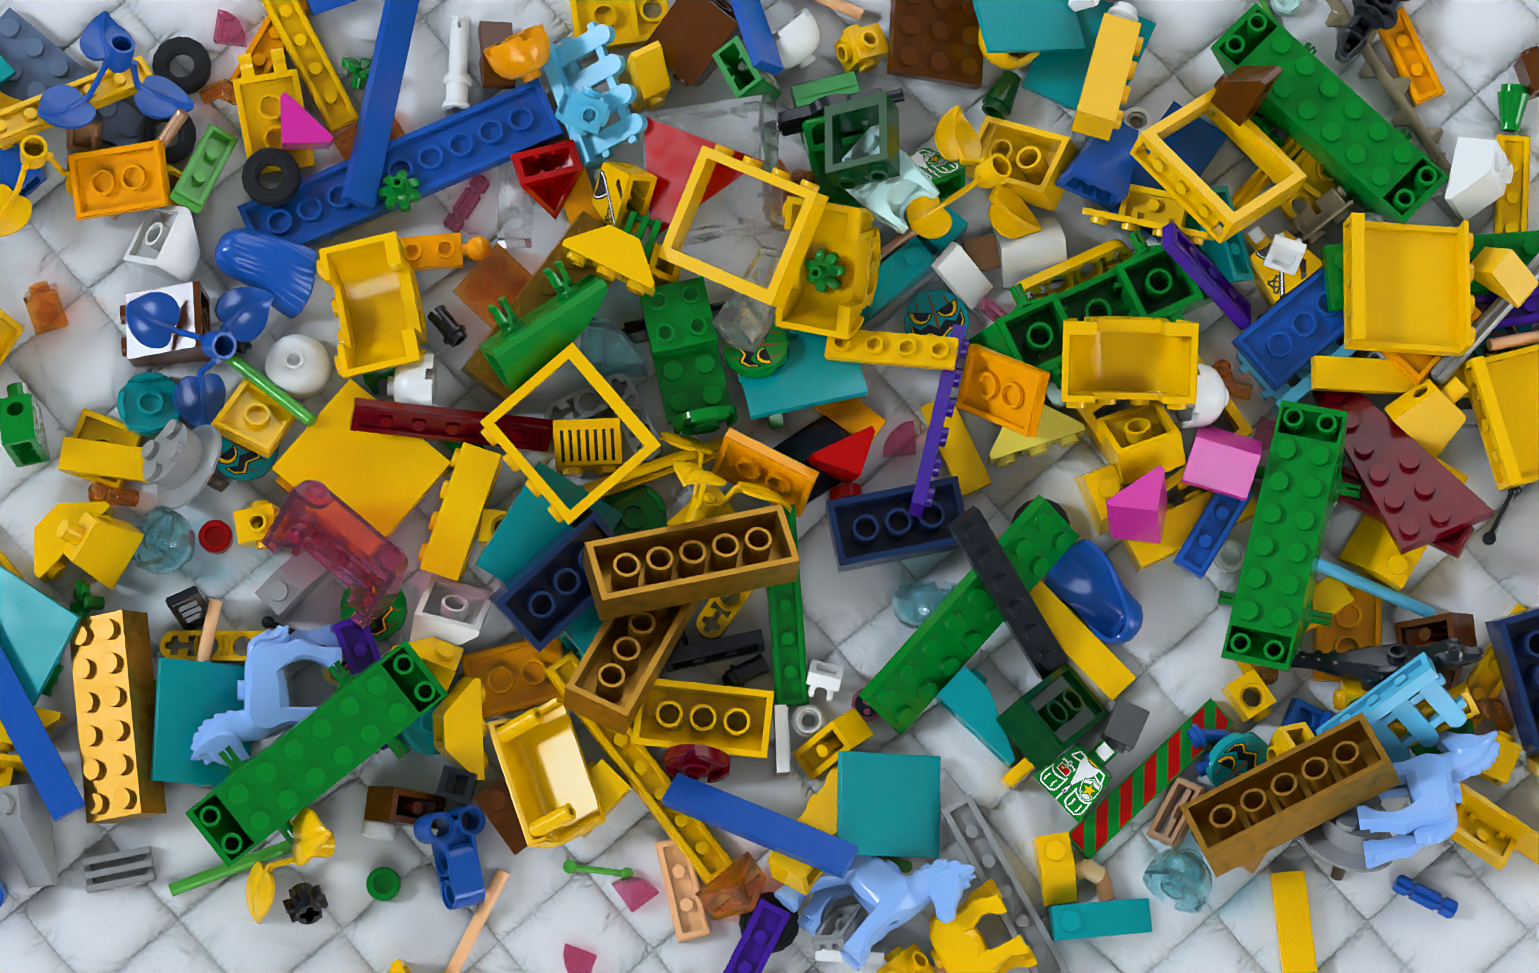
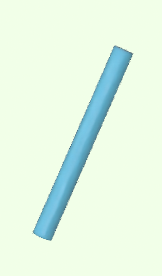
(1375, 588)

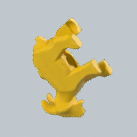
(961, 945)

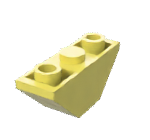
(1052, 430)

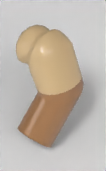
(1098, 875)

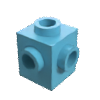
(582, 110)

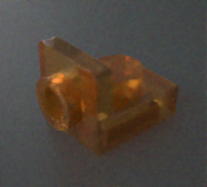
(45, 307)

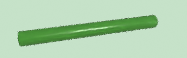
(271, 390)
(222, 871)

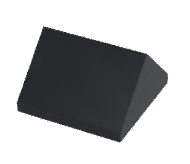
(808, 441)

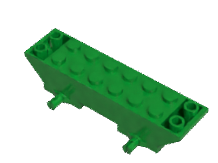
(1331, 121)
(1139, 287)
(1287, 537)
(315, 752)

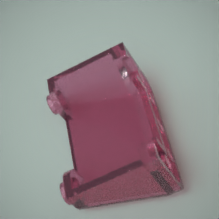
(344, 544)

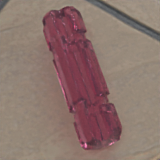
(466, 203)

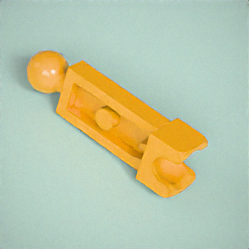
(443, 251)

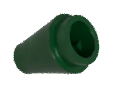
(1001, 97)

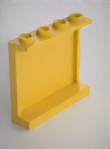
(1407, 287)
(1507, 412)
(368, 471)

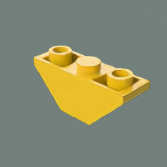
(614, 256)
(48, 548)
(461, 728)

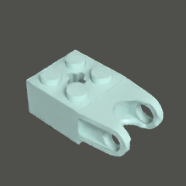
(890, 197)

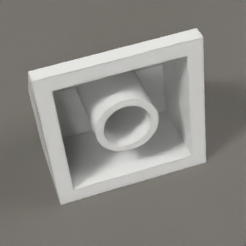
(1476, 176)

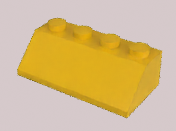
(1375, 553)
(705, 714)

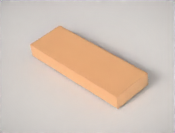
(681, 886)

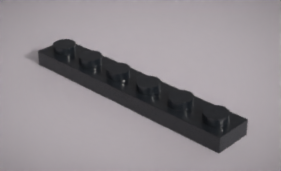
(1007, 592)

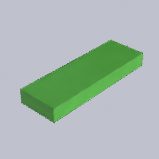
(203, 168)

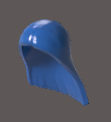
(270, 265)
(1095, 593)

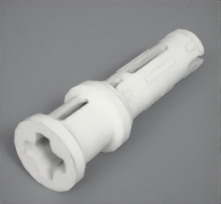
(457, 79)

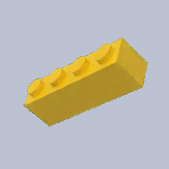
(1106, 77)
(461, 512)
(1177, 526)
(819, 814)

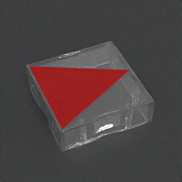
(732, 200)

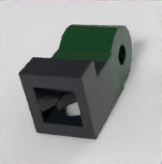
(457, 785)

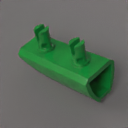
(543, 333)

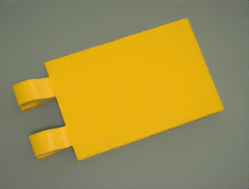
(260, 107)

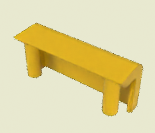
(546, 775)

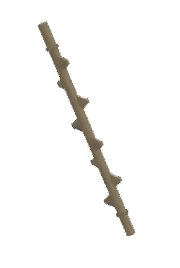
(1396, 90)

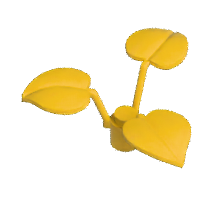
(959, 141)
(14, 208)
(703, 503)
(309, 841)

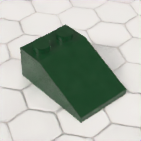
(1052, 716)

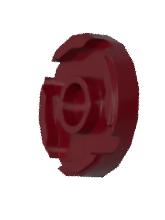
(697, 762)

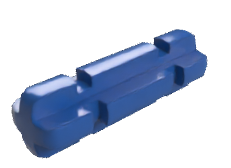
(1425, 896)

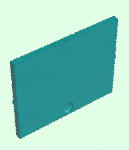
(1029, 26)
(1062, 74)
(803, 379)
(531, 527)
(32, 631)
(185, 698)
(889, 803)

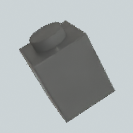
(1124, 725)

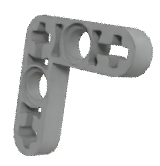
(630, 398)

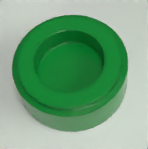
(383, 884)

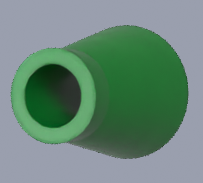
(1512, 105)

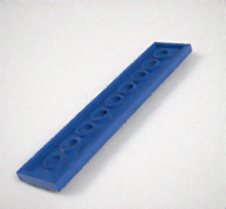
(434, 154)

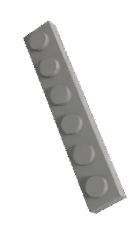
(990, 863)

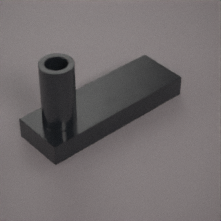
(714, 650)

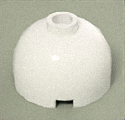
(797, 40)
(299, 366)
(415, 382)
(1210, 400)

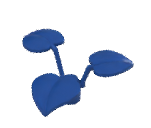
(114, 46)
(243, 316)

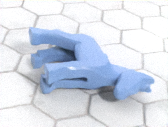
(265, 691)
(1433, 792)
(885, 895)

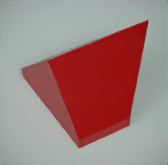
(549, 174)
(846, 457)

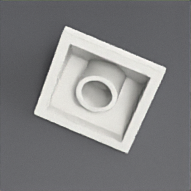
(1032, 252)

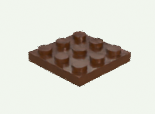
(935, 42)

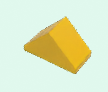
(1504, 274)

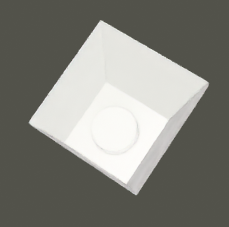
(166, 244)
(450, 611)

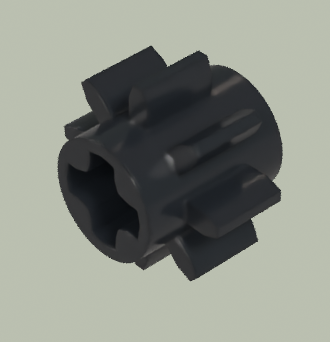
(305, 903)

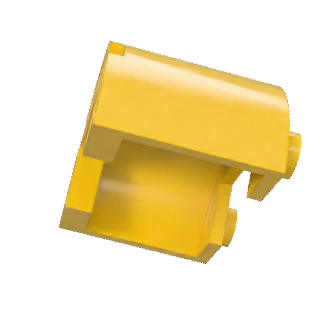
(858, 244)
(375, 304)
(1129, 360)

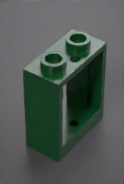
(856, 115)

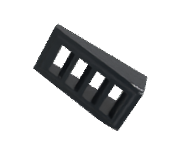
(189, 607)

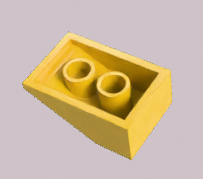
(1034, 156)

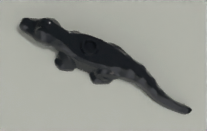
(1367, 17)
(1376, 663)

